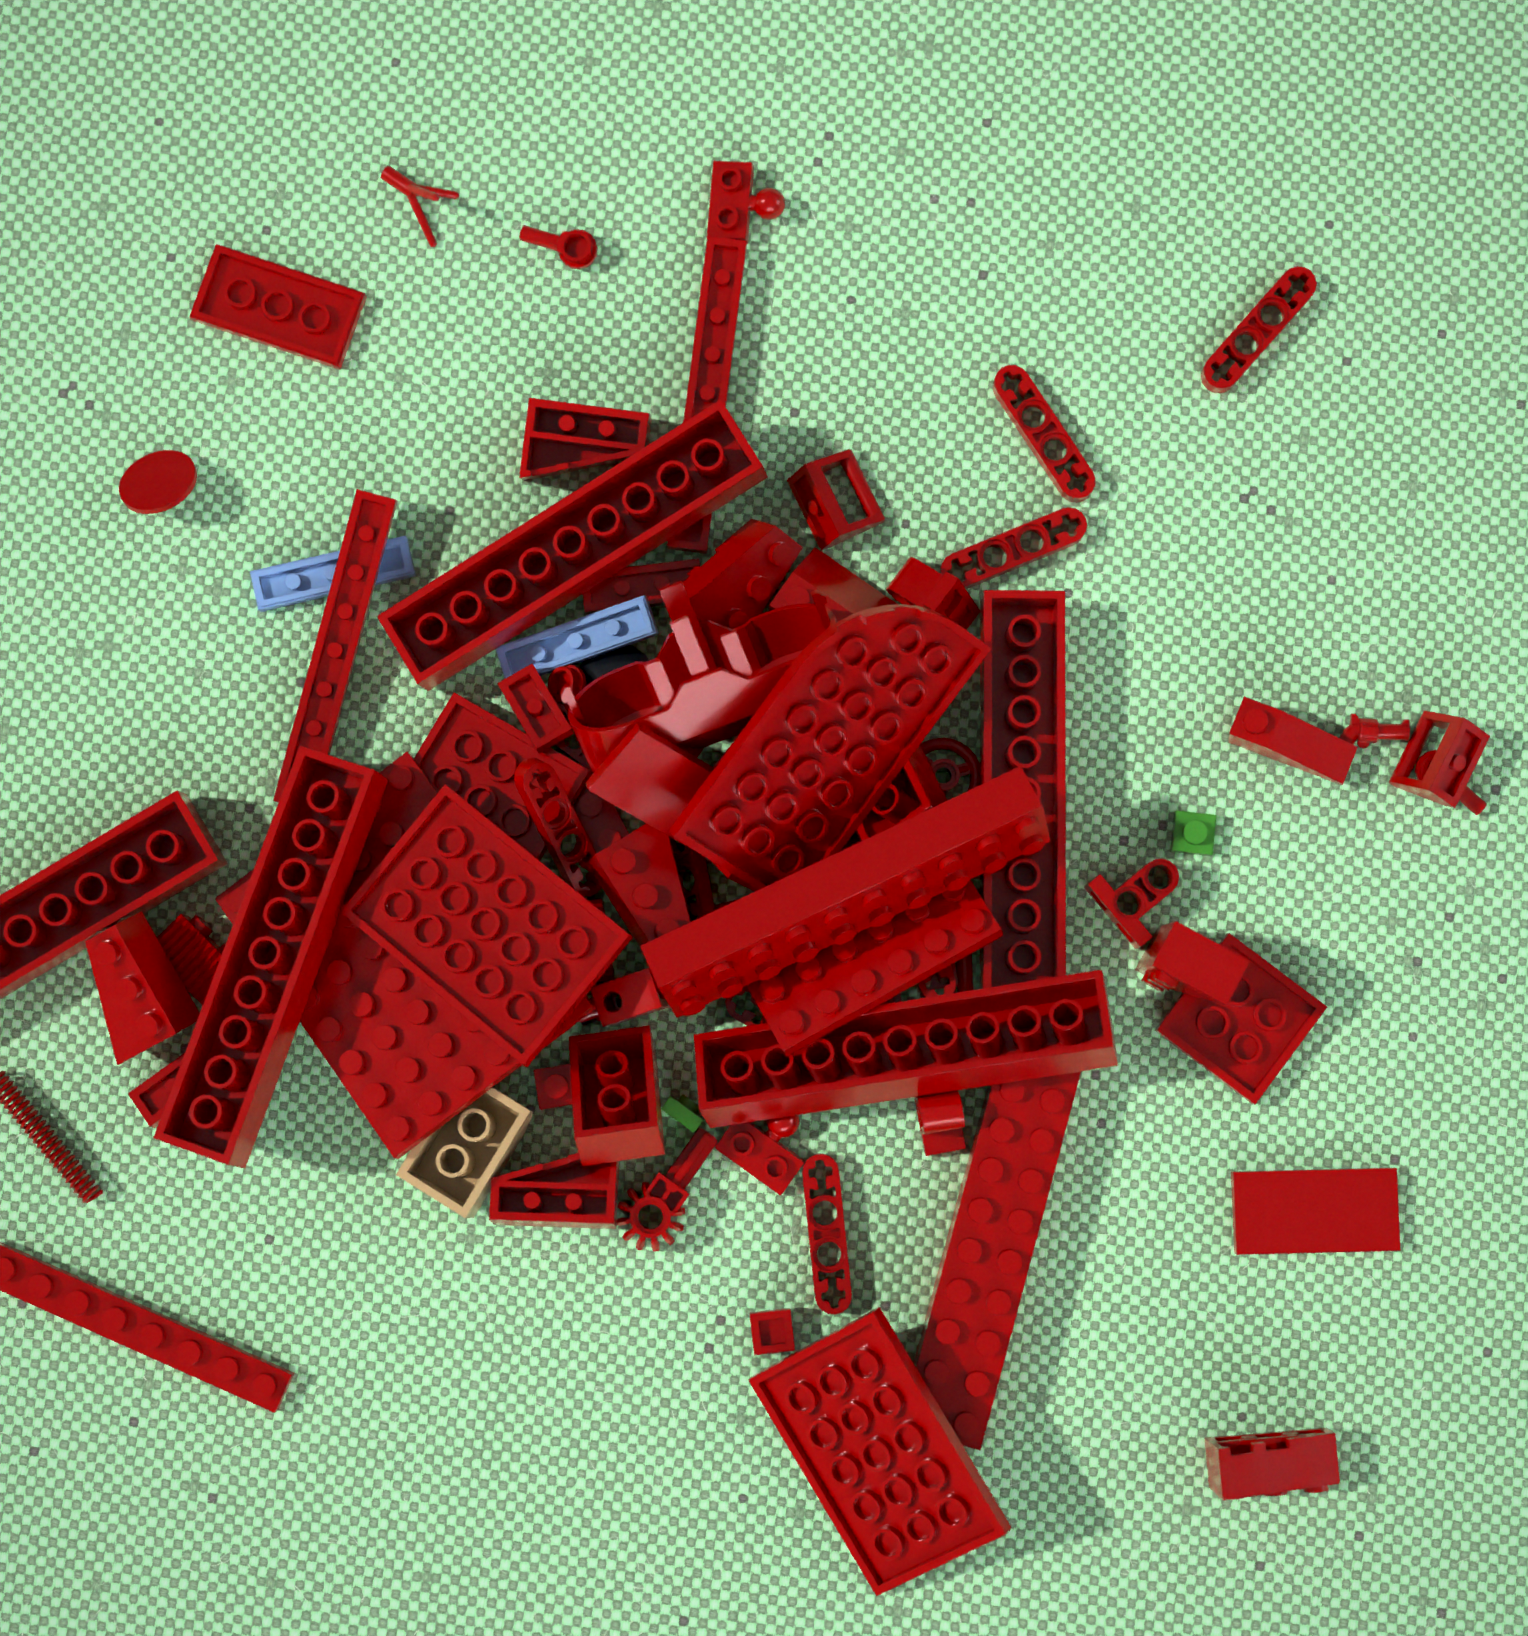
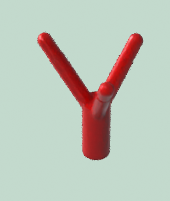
(411, 190)

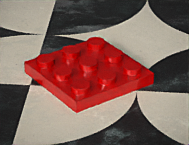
(1250, 1036)

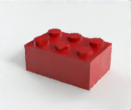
(616, 1095)

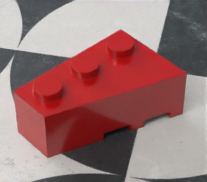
(578, 437)
(741, 574)
(642, 883)
(1191, 964)
(138, 987)
(557, 1195)
(1272, 1463)

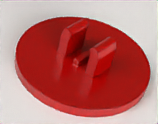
(157, 482)

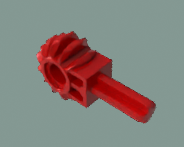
(667, 1192)

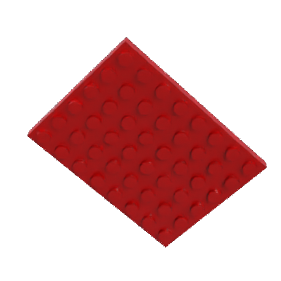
(377, 1024)

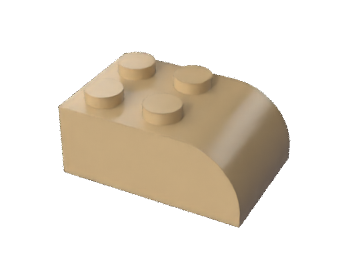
(467, 1152)

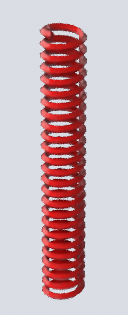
(51, 1157)

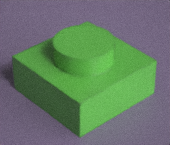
(1193, 833)
(684, 1111)

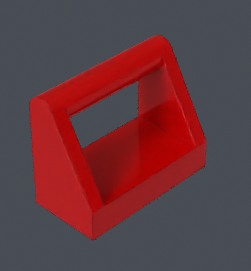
(820, 503)
(1451, 764)

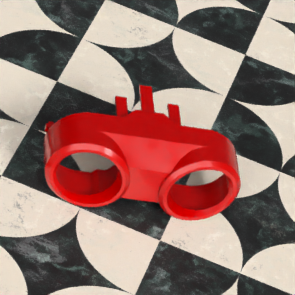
(700, 683)

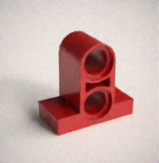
(927, 588)
(1143, 892)
(941, 1122)

